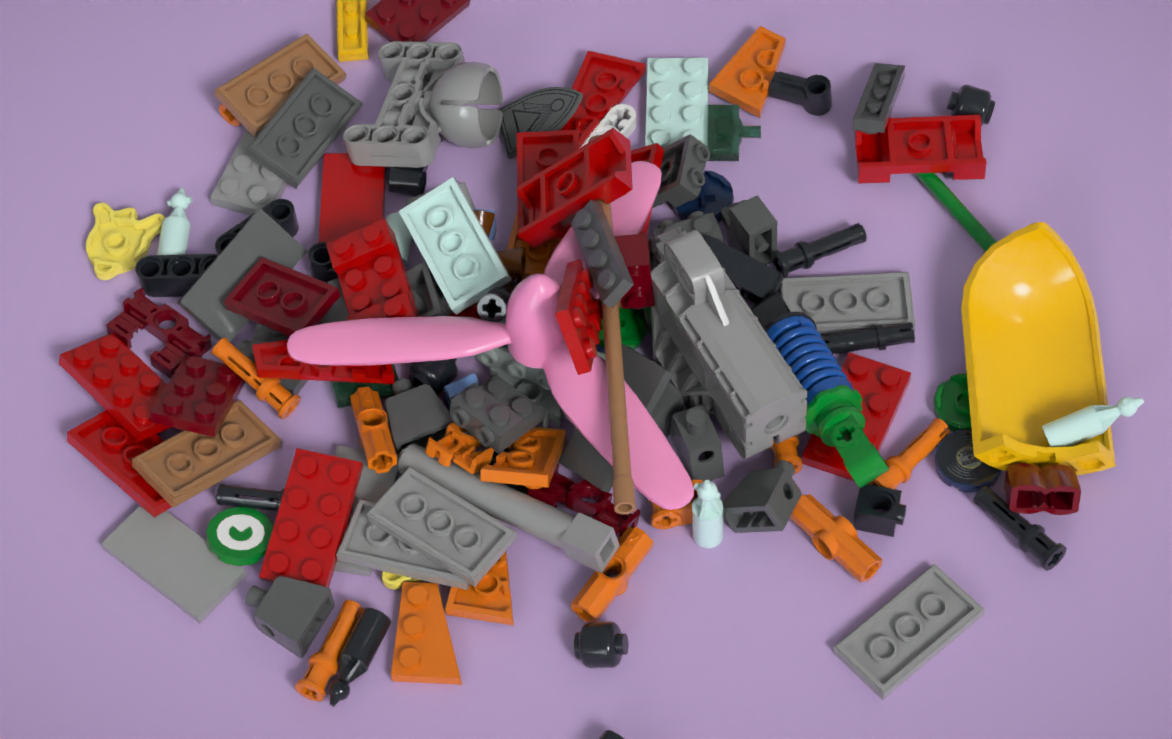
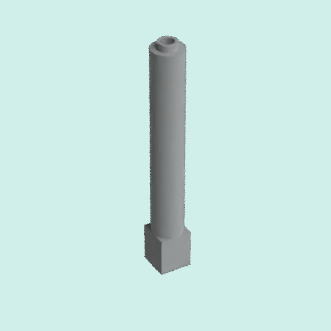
(579, 536)

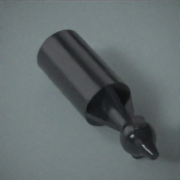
(359, 651)

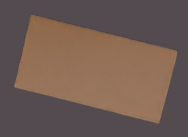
(266, 86)
(197, 461)

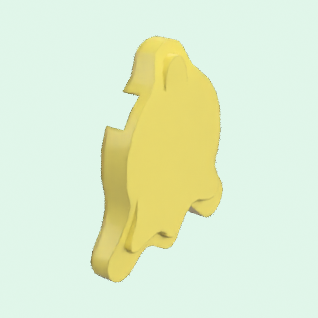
(119, 239)

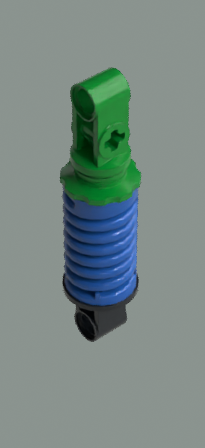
(832, 402)

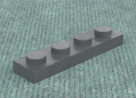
(878, 98)
(602, 253)

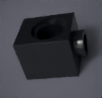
(873, 498)

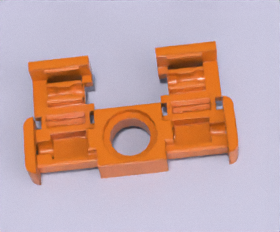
(461, 448)

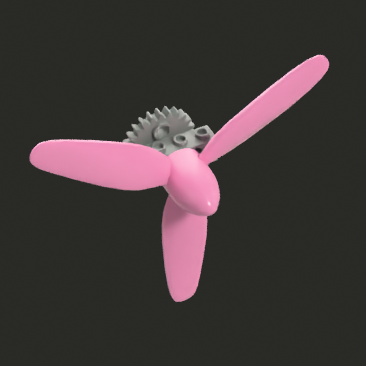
(526, 353)

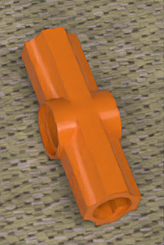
(373, 430)
(836, 538)
(601, 589)

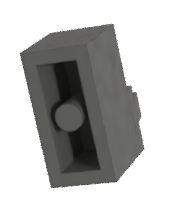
(751, 228)

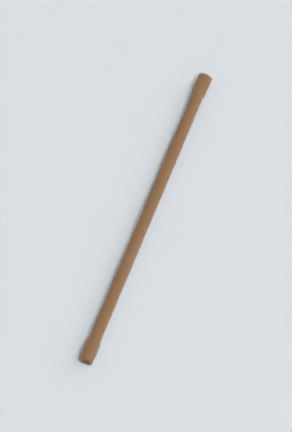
(623, 483)

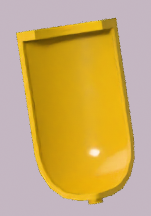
(1032, 352)

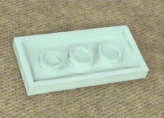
(676, 100)
(454, 245)

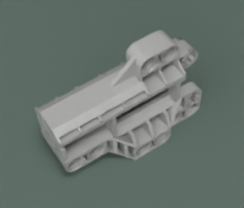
(719, 347)

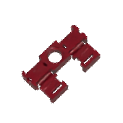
(177, 340)
(565, 490)

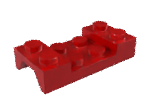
(922, 146)
(591, 172)
(372, 273)

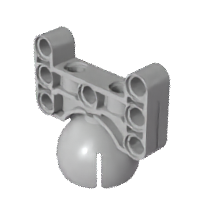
(424, 99)

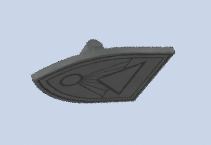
(536, 112)

